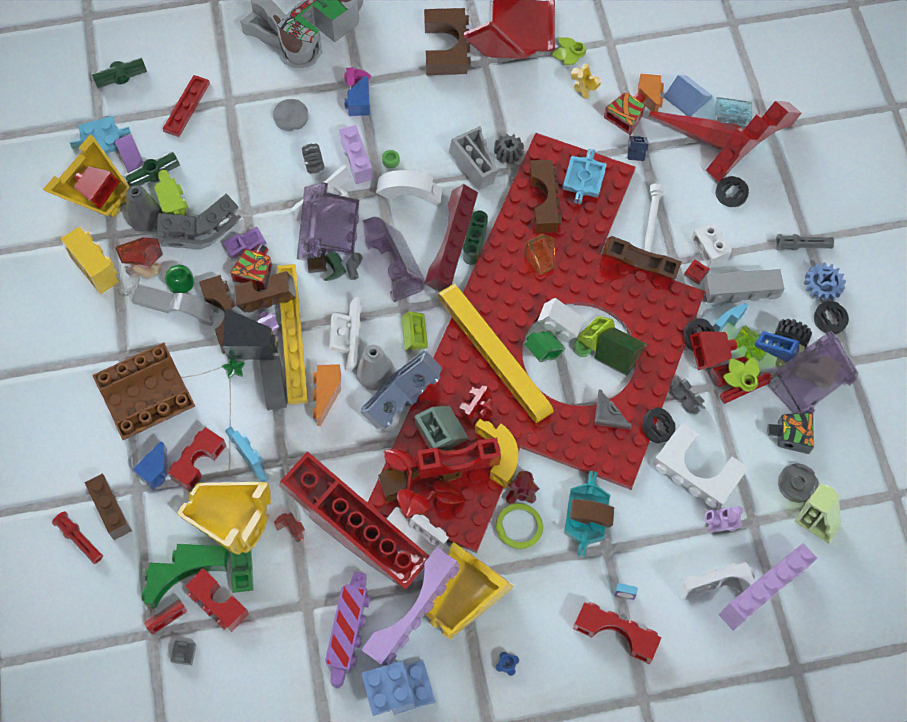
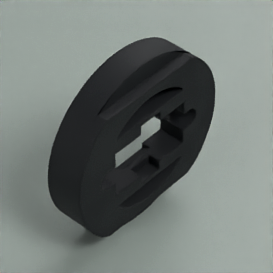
(732, 202)
(827, 326)
(690, 329)
(650, 428)

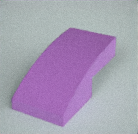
(129, 153)
(238, 244)

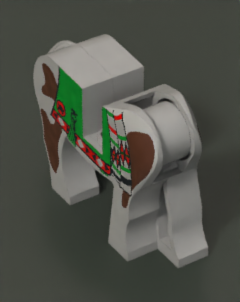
(298, 32)

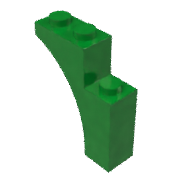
(187, 561)

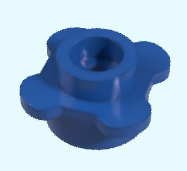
(510, 669)

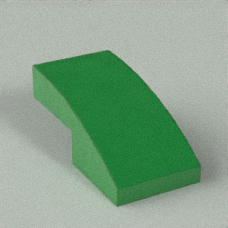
(242, 572)

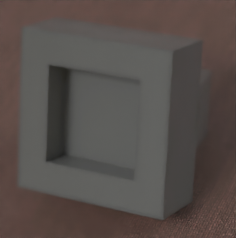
(183, 653)

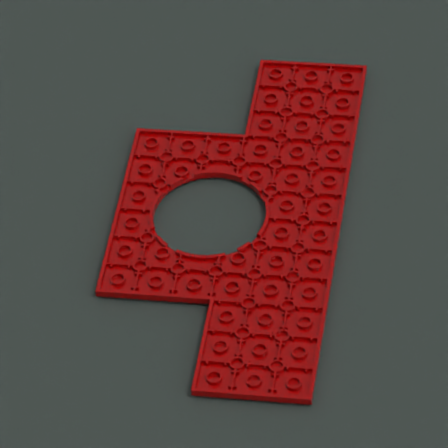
(510, 301)

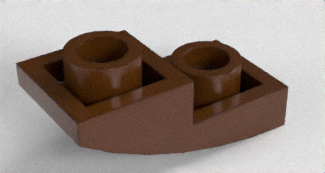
(590, 511)

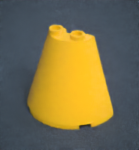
(90, 156)
(229, 512)
(467, 594)

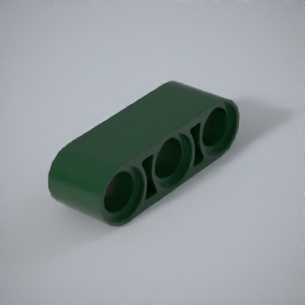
(477, 230)

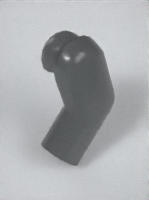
(352, 265)

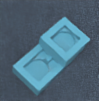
(731, 316)

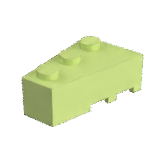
(821, 513)

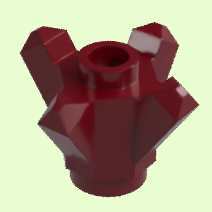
(522, 488)

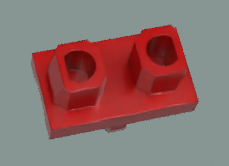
(479, 406)

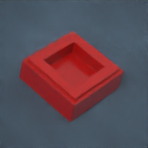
(696, 271)

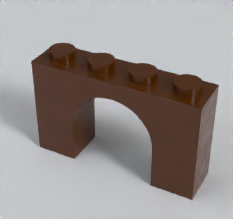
(453, 60)

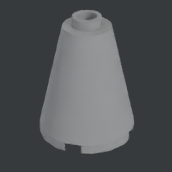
(374, 368)

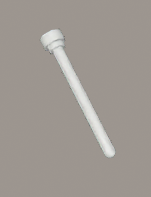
(656, 192)

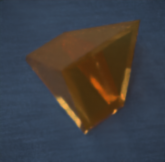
(541, 253)

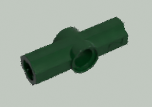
(119, 72)
(144, 174)

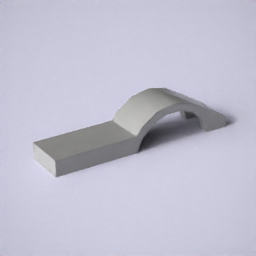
(169, 302)

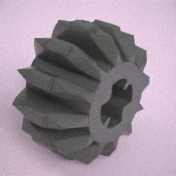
(508, 148)
(313, 158)

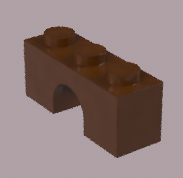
(279, 291)
(108, 506)

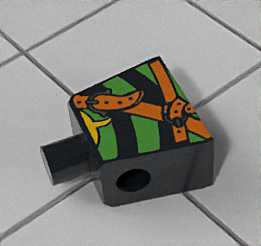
(794, 432)

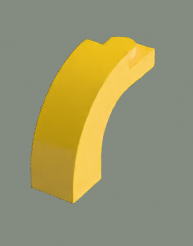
(505, 472)

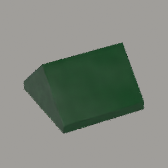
(619, 350)

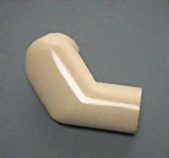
(148, 272)

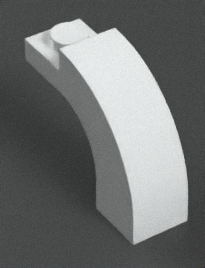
(409, 182)

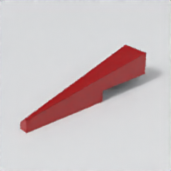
(706, 130)

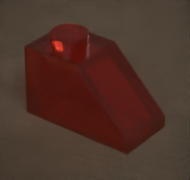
(140, 251)

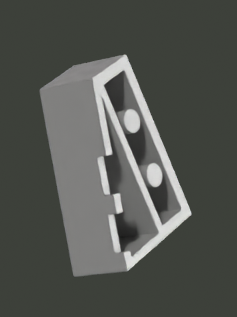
(473, 157)

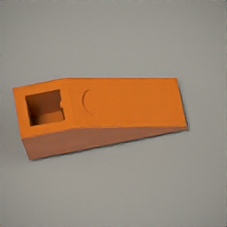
(327, 389)

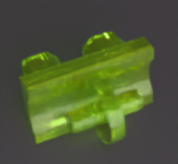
(748, 339)

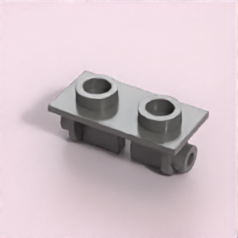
(693, 401)

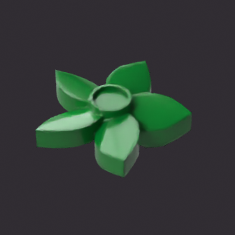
(234, 368)

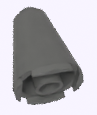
(141, 209)

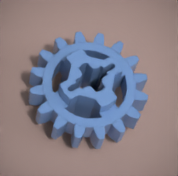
(831, 280)

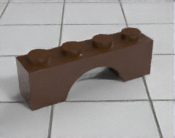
(546, 215)
(631, 255)
(215, 293)
(394, 480)

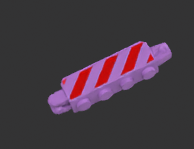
(346, 629)

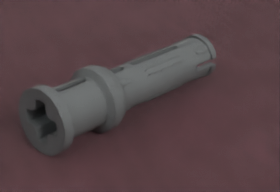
(795, 242)

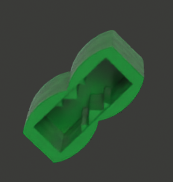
(544, 346)

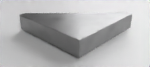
(608, 414)

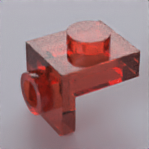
(295, 526)

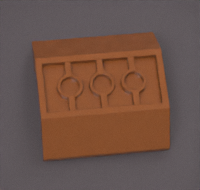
(143, 391)

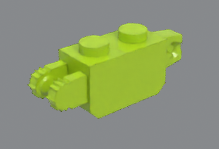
(170, 195)

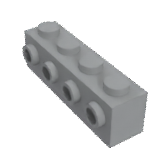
(743, 286)

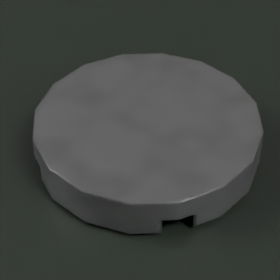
(290, 114)
(797, 482)

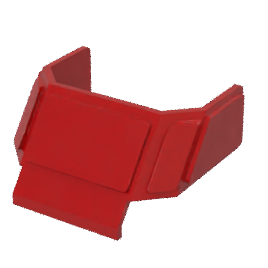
(516, 29)

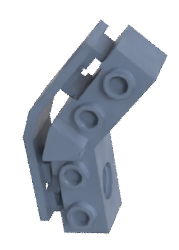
(401, 389)

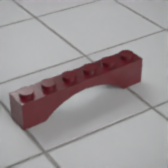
(444, 266)

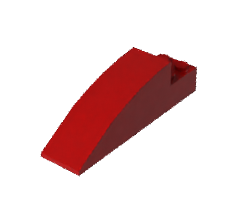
(353, 521)

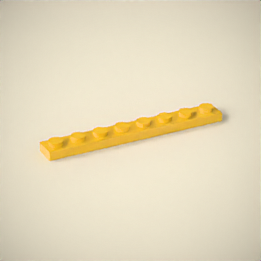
(293, 344)

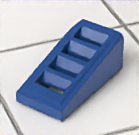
(789, 350)

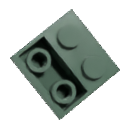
(440, 428)

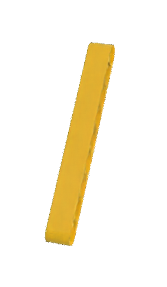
(495, 353)

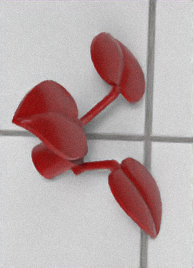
(411, 502)

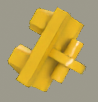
(585, 80)

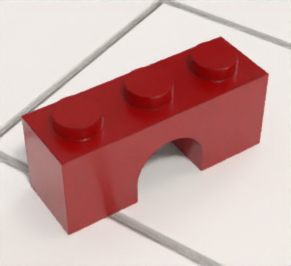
(205, 444)
(228, 614)

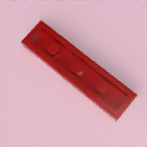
(186, 105)

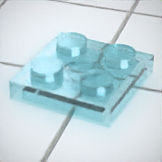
(733, 111)

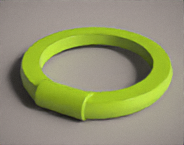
(501, 532)

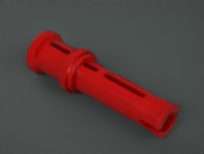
(71, 531)

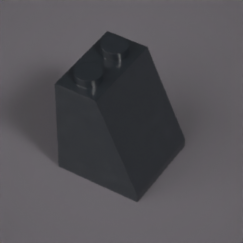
(247, 338)

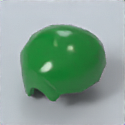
(179, 279)

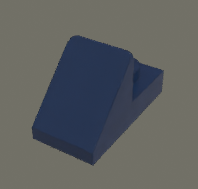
(637, 148)

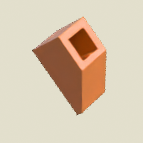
(651, 87)

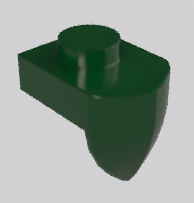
(334, 261)

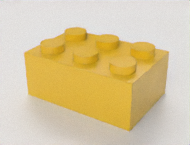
(90, 259)

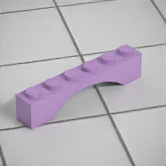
(767, 586)
(385, 643)

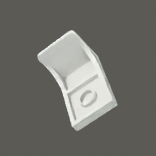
(732, 576)

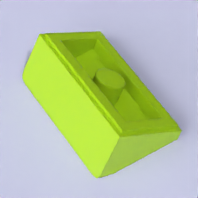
(414, 331)
(591, 334)

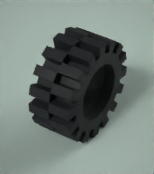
(794, 331)

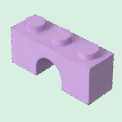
(356, 153)

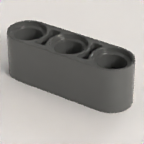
(273, 384)

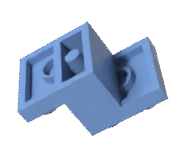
(398, 687)

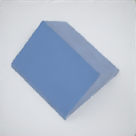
(687, 95)

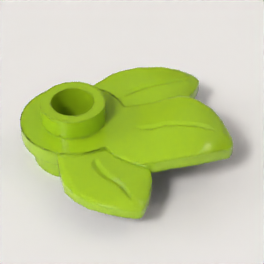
(569, 51)
(740, 372)

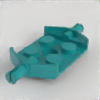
(581, 532)

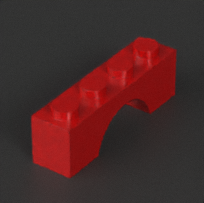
(439, 462)
(594, 620)

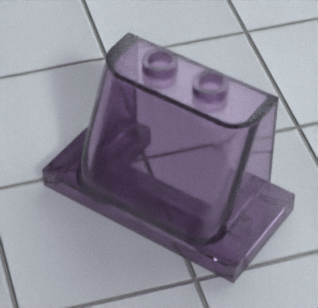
(326, 223)

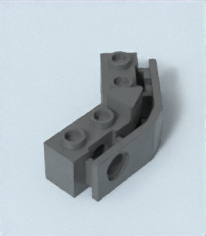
(191, 227)

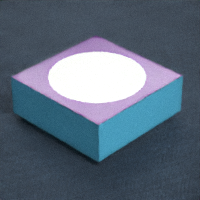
(625, 591)

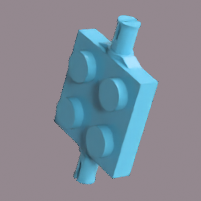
(103, 131)
(584, 176)
(250, 456)

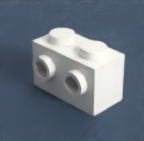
(711, 244)
(560, 320)

